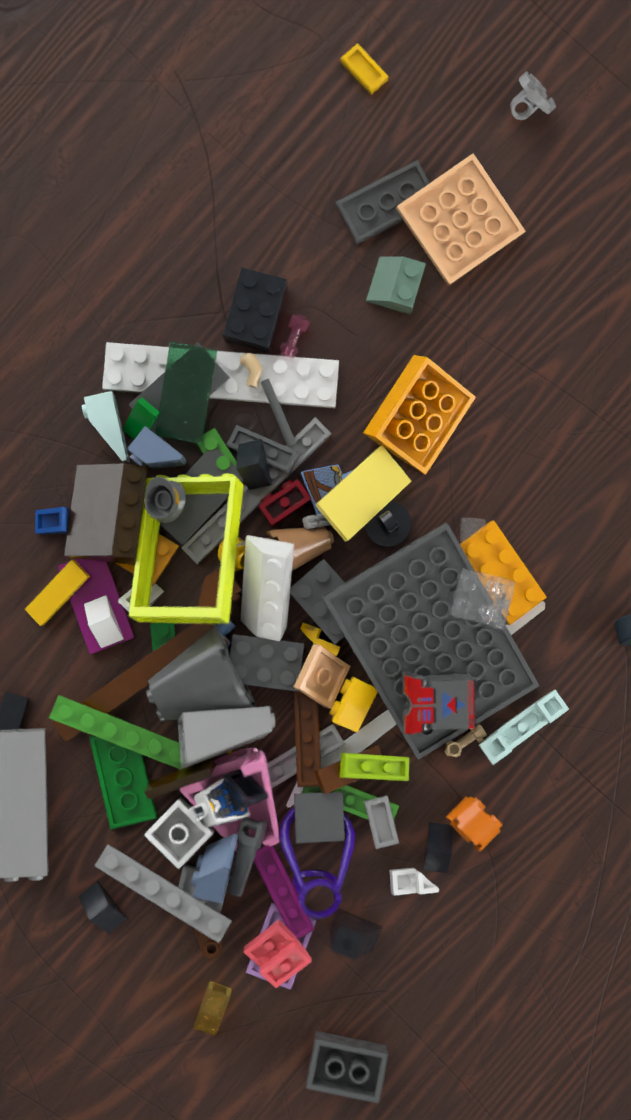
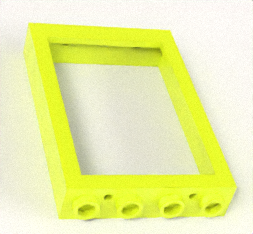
(147, 548)

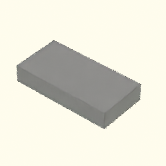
(381, 822)

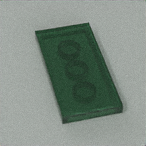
(186, 392)

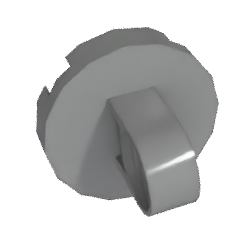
(533, 95)

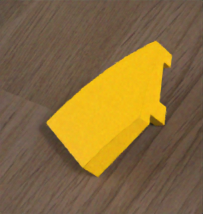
(313, 634)

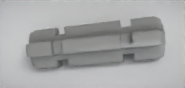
(315, 521)

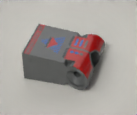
(439, 702)

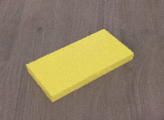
(363, 493)

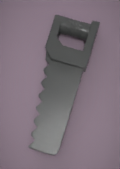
(246, 853)

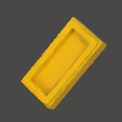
(364, 68)

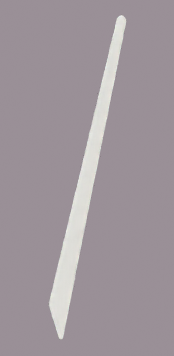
(384, 722)

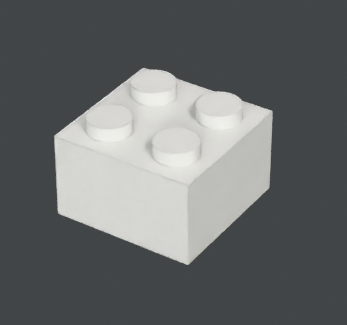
(177, 834)

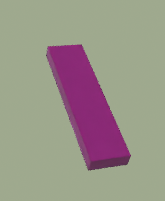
(282, 891)

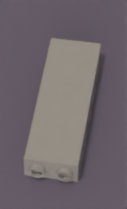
(23, 804)

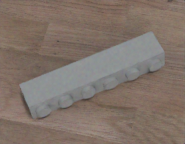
(163, 893)

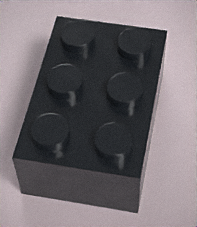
(255, 310)

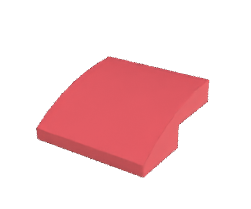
(277, 954)

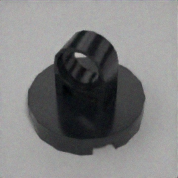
(389, 525)

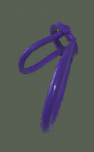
(303, 888)

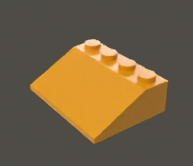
(419, 413)

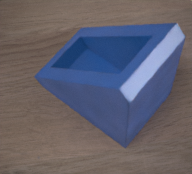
(52, 520)

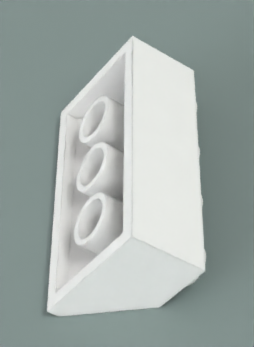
(266, 586)

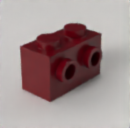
(285, 502)

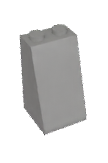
(220, 731)

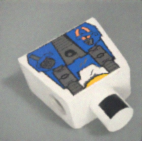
(215, 806)

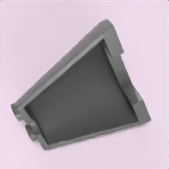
(199, 681)

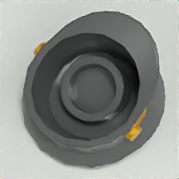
(164, 499)

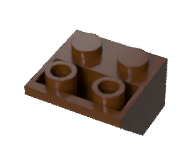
(210, 588)

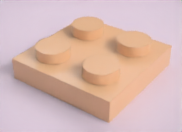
(322, 676)

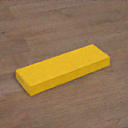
(57, 592)

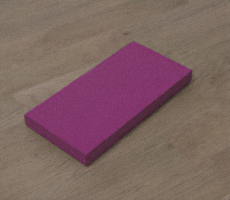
(98, 585)

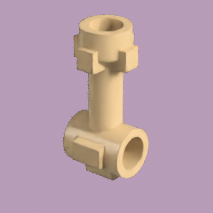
(454, 747)

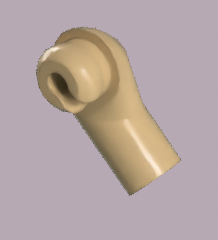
(254, 367)

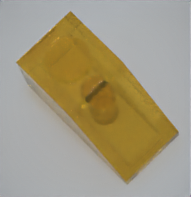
(212, 1008)

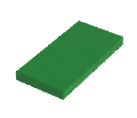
(122, 783)

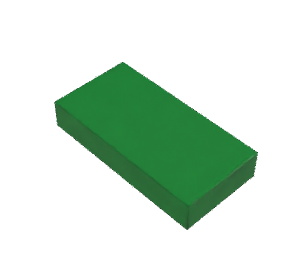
(142, 415)

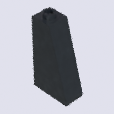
(353, 935)

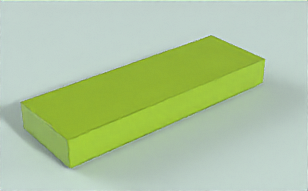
(374, 767)

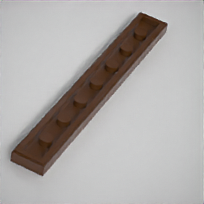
(138, 675)

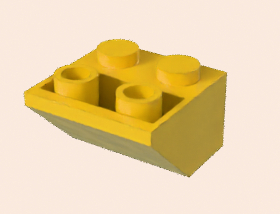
(354, 704)

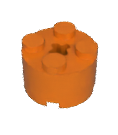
(474, 823)

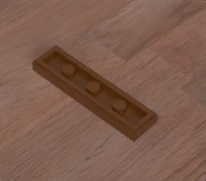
(307, 739)

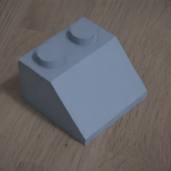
(154, 452)
(214, 869)

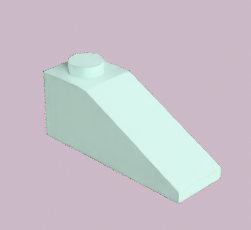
(105, 417)

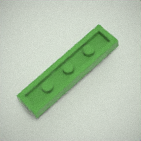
(353, 800)

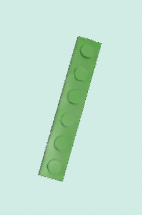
(116, 731)

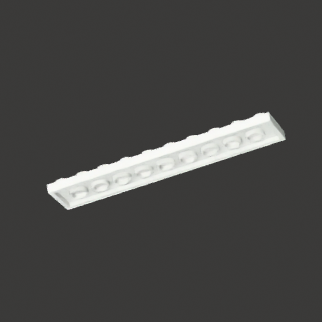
(293, 379)

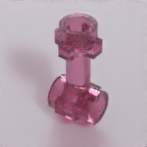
(299, 325)

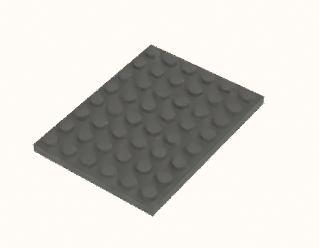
(403, 623)

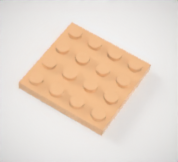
(460, 219)

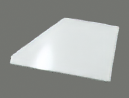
(410, 881)

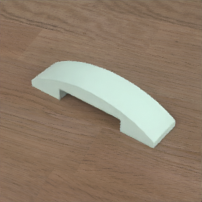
(523, 726)

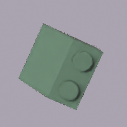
(396, 283)

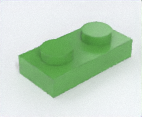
(213, 440)

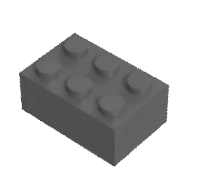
(309, 594)
(267, 661)
(347, 1067)

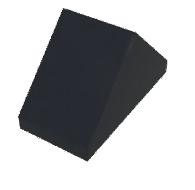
(253, 464)
(243, 790)
(438, 847)
(102, 908)

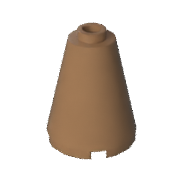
(307, 543)

